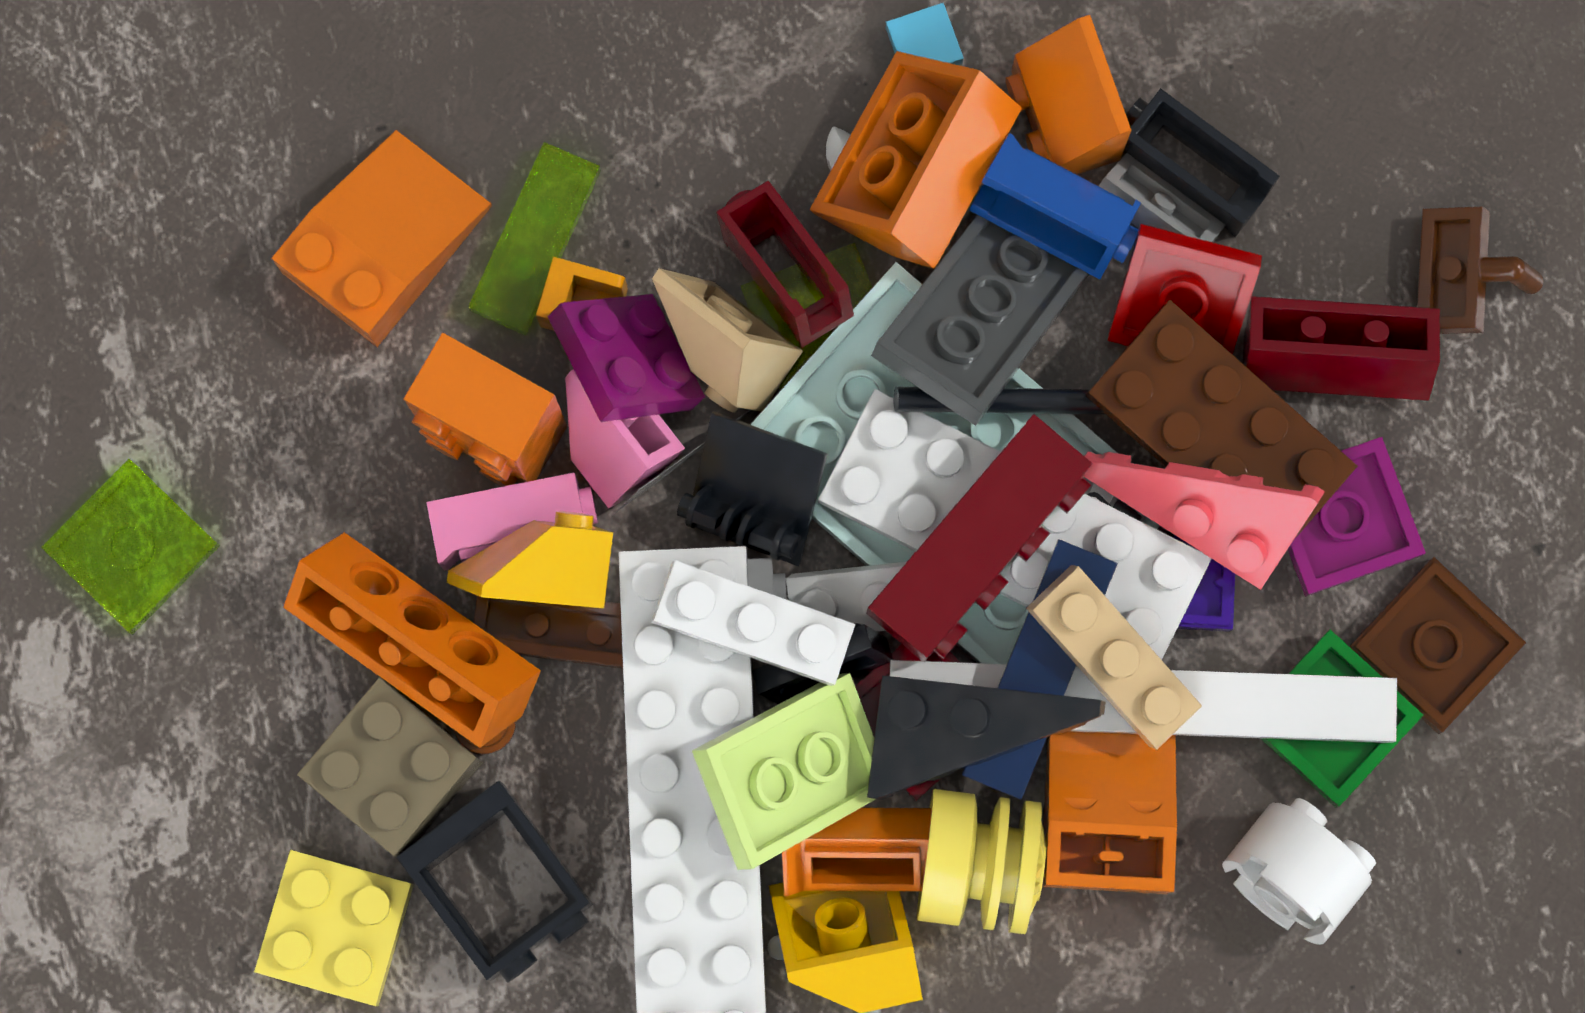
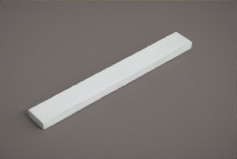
(1230, 701)

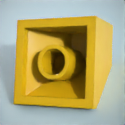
(542, 564)
(848, 946)

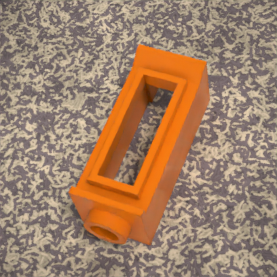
(862, 853)

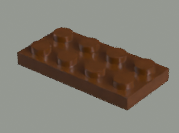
(1207, 410)

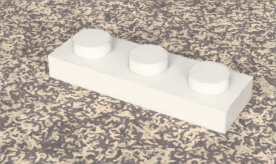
(753, 623)

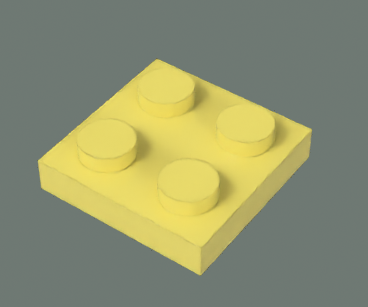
(334, 928)

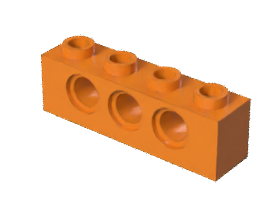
(411, 639)

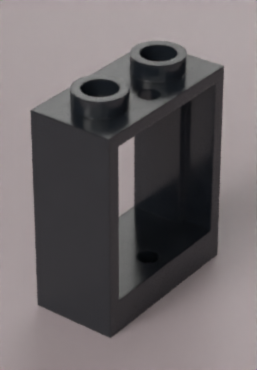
(458, 831)

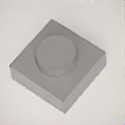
(762, 577)

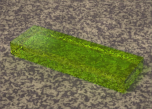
(533, 236)

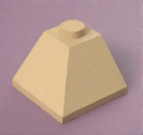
(725, 342)

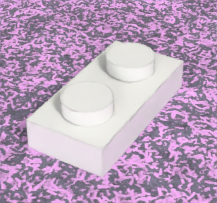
(842, 591)

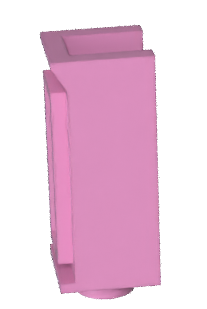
(479, 519)

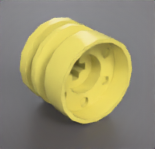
(982, 862)

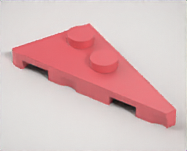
(1219, 514)

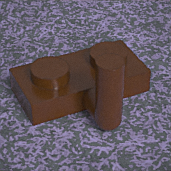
(1458, 266)

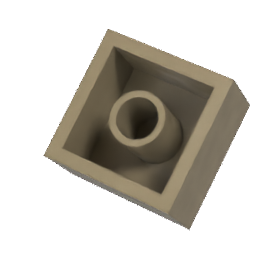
(389, 768)

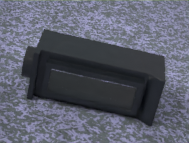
(1167, 113)

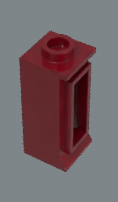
(756, 216)

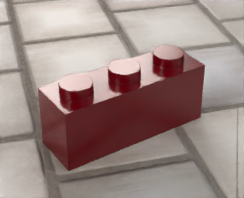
(1343, 347)

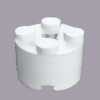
(1300, 869)

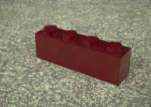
(979, 539)

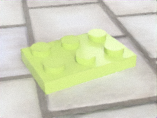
(789, 771)

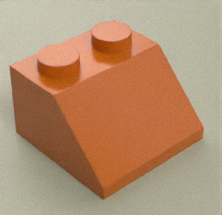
(1070, 99)

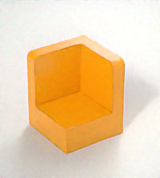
(576, 282)

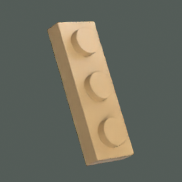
(1114, 656)

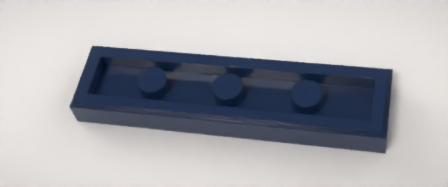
(1038, 667)

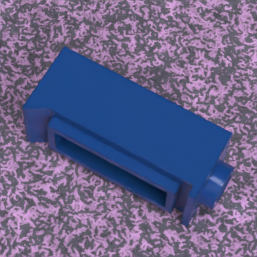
(1055, 209)

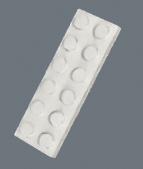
(911, 471)

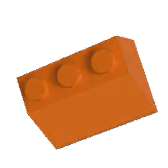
(917, 157)

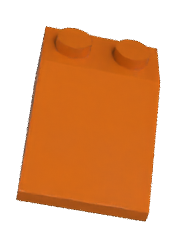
(381, 236)

